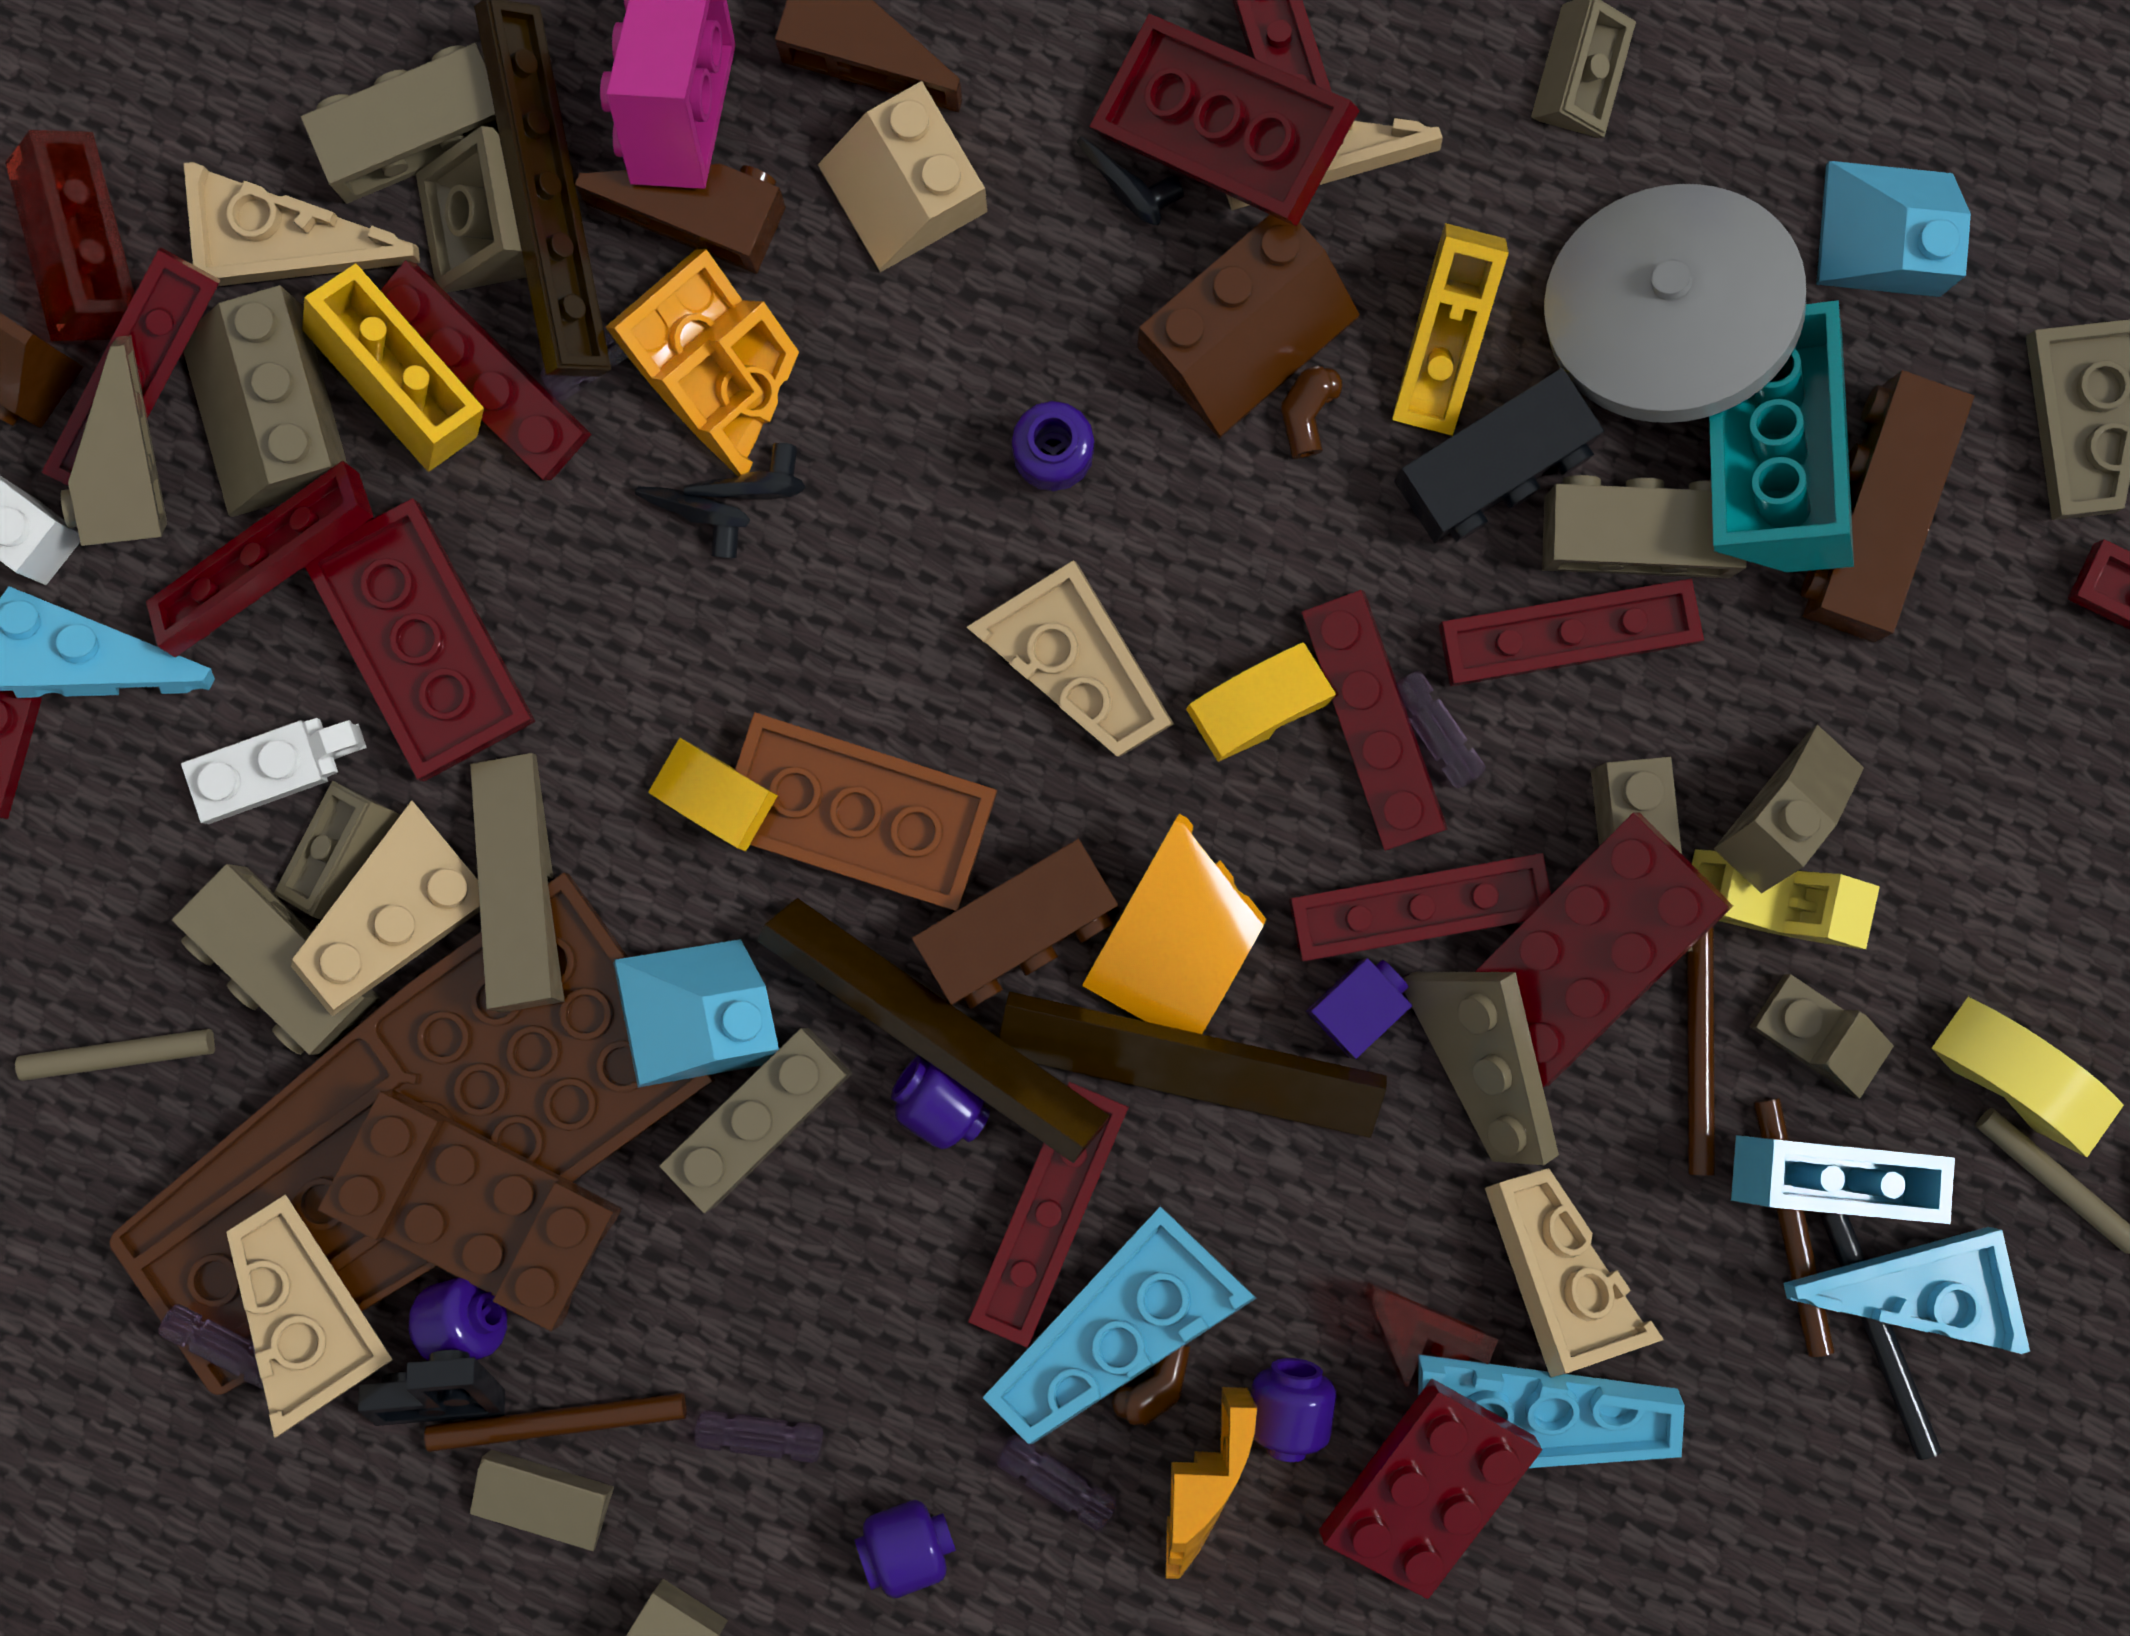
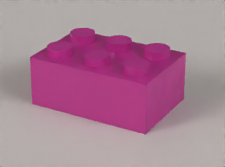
(668, 88)

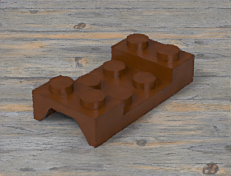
(469, 1207)

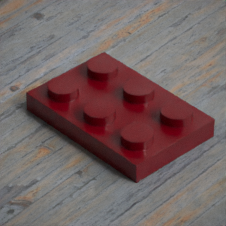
(1429, 1489)

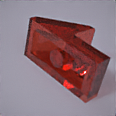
(1408, 1325)

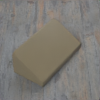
(1584, 67)
(333, 849)
(540, 1499)

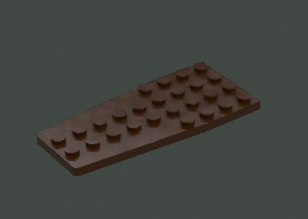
(532, 1079)

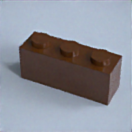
(1017, 925)

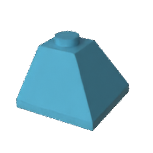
(1892, 230)
(694, 1012)

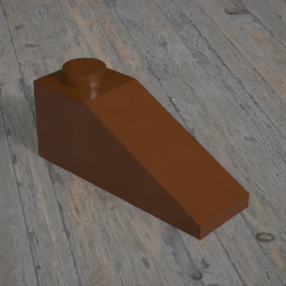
(862, 46)
(728, 217)

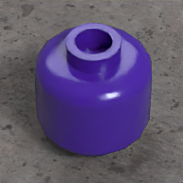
(1059, 425)
(937, 1105)
(457, 1318)
(1293, 1409)
(904, 1549)

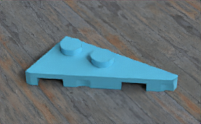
(72, 655)
(1941, 1287)

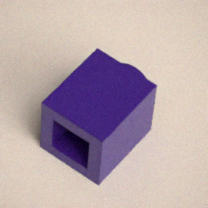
(1361, 1006)

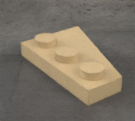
(1077, 657)
(1566, 1288)

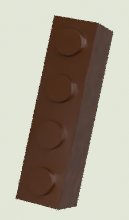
(1893, 502)

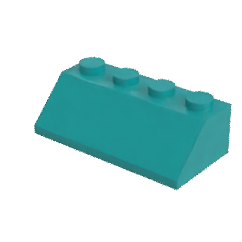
(1786, 461)

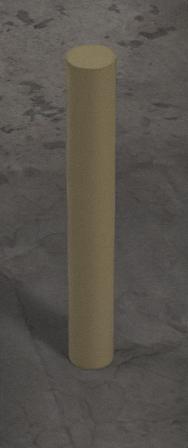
(115, 1054)
(2055, 1178)

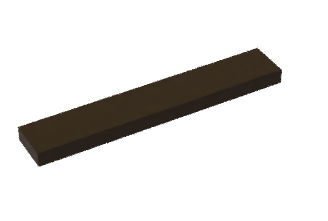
(542, 188)
(934, 1029)
(1193, 1065)

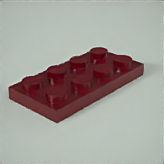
(1224, 119)
(418, 641)
(1605, 940)

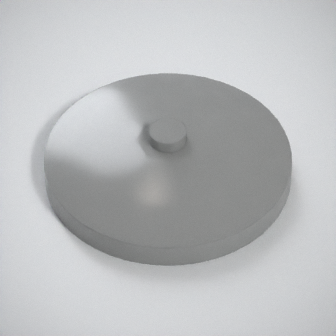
(1675, 303)

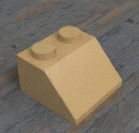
(903, 177)

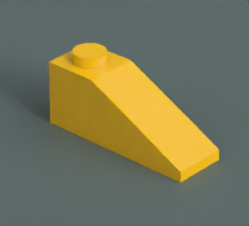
(1450, 328)

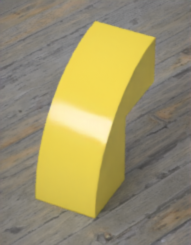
(1802, 906)
(2031, 1074)

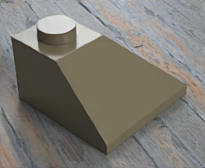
(470, 215)

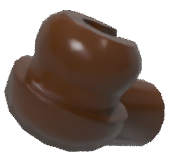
(1302, 404)
(1154, 1395)

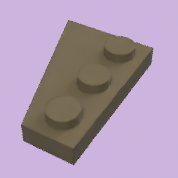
(2083, 415)
(1489, 1057)

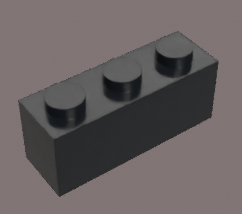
(1500, 458)

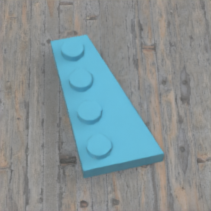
(1126, 1319)
(1570, 1414)

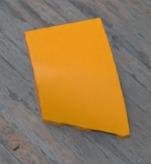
(708, 355)
(1177, 938)
(1205, 1486)

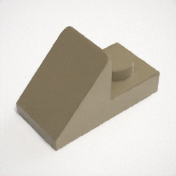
(1822, 1035)

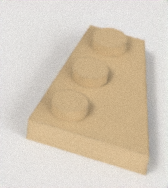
(389, 913)
(300, 1316)

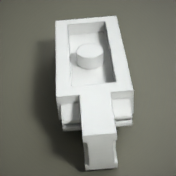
(268, 767)

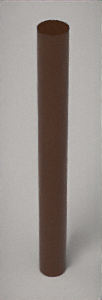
(1701, 1057)
(1796, 1240)
(555, 1422)

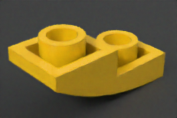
(1260, 701)
(712, 794)

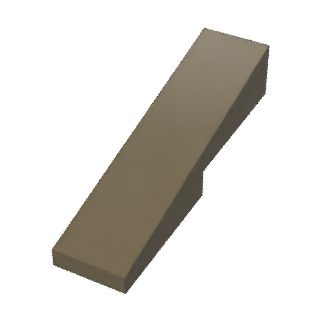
(513, 885)

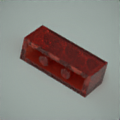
(70, 234)

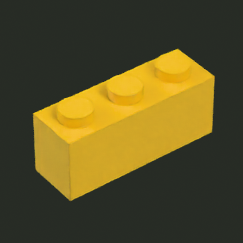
(391, 367)

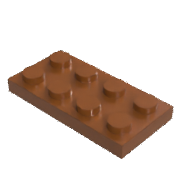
(866, 812)

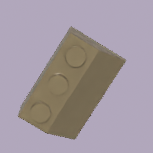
(262, 399)

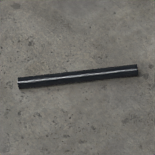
(1886, 1348)

